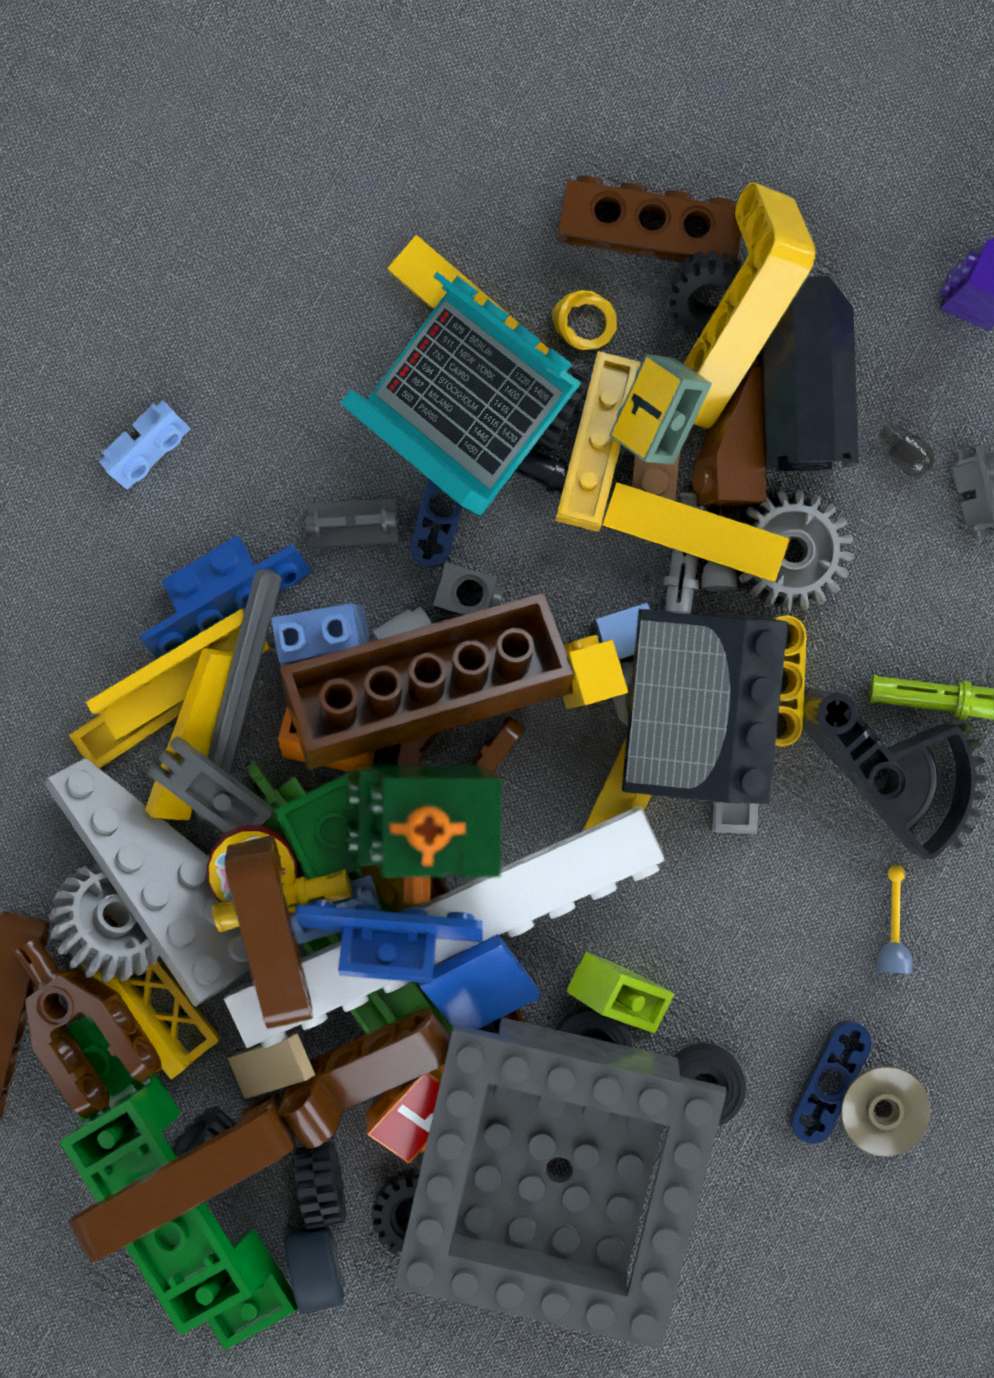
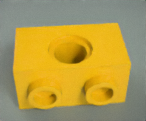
(595, 672)

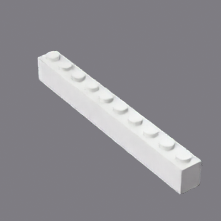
(526, 890)

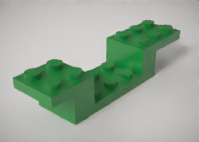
(188, 1258)

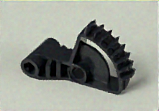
(911, 768)

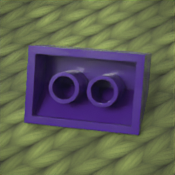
(971, 288)

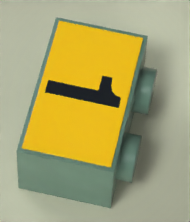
(660, 409)

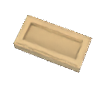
(271, 1068)

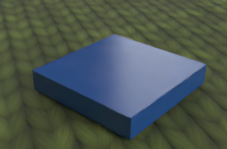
(480, 985)

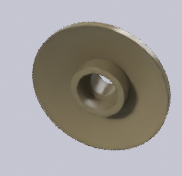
(898, 1127)

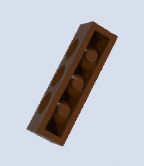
(626, 235)

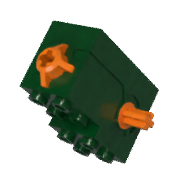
(426, 822)

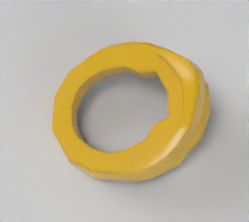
(576, 299)

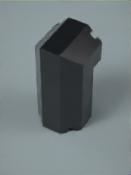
(811, 382)

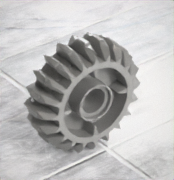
(819, 546)
(89, 937)

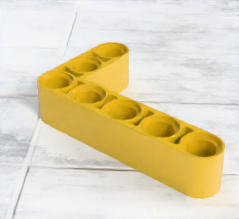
(758, 296)

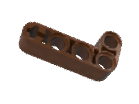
(267, 931)
(361, 1072)

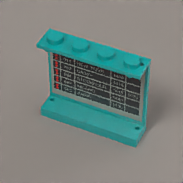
(467, 397)

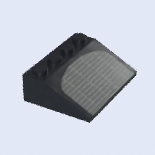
(704, 706)

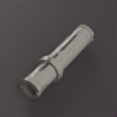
(678, 560)

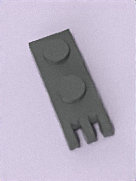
(209, 788)

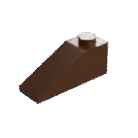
(733, 453)

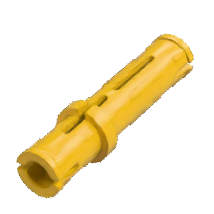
(326, 888)

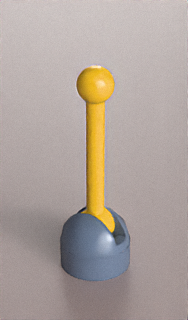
(895, 956)

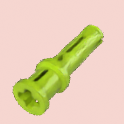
(961, 699)

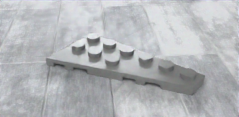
(156, 877)

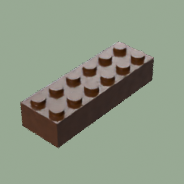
(426, 680)

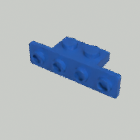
(216, 589)
(388, 942)

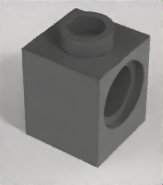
(453, 578)

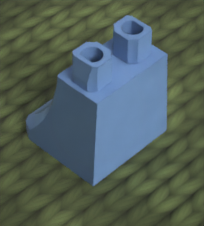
(319, 632)

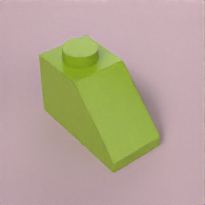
(619, 993)

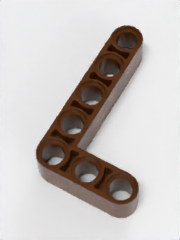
(14, 989)
(185, 1181)

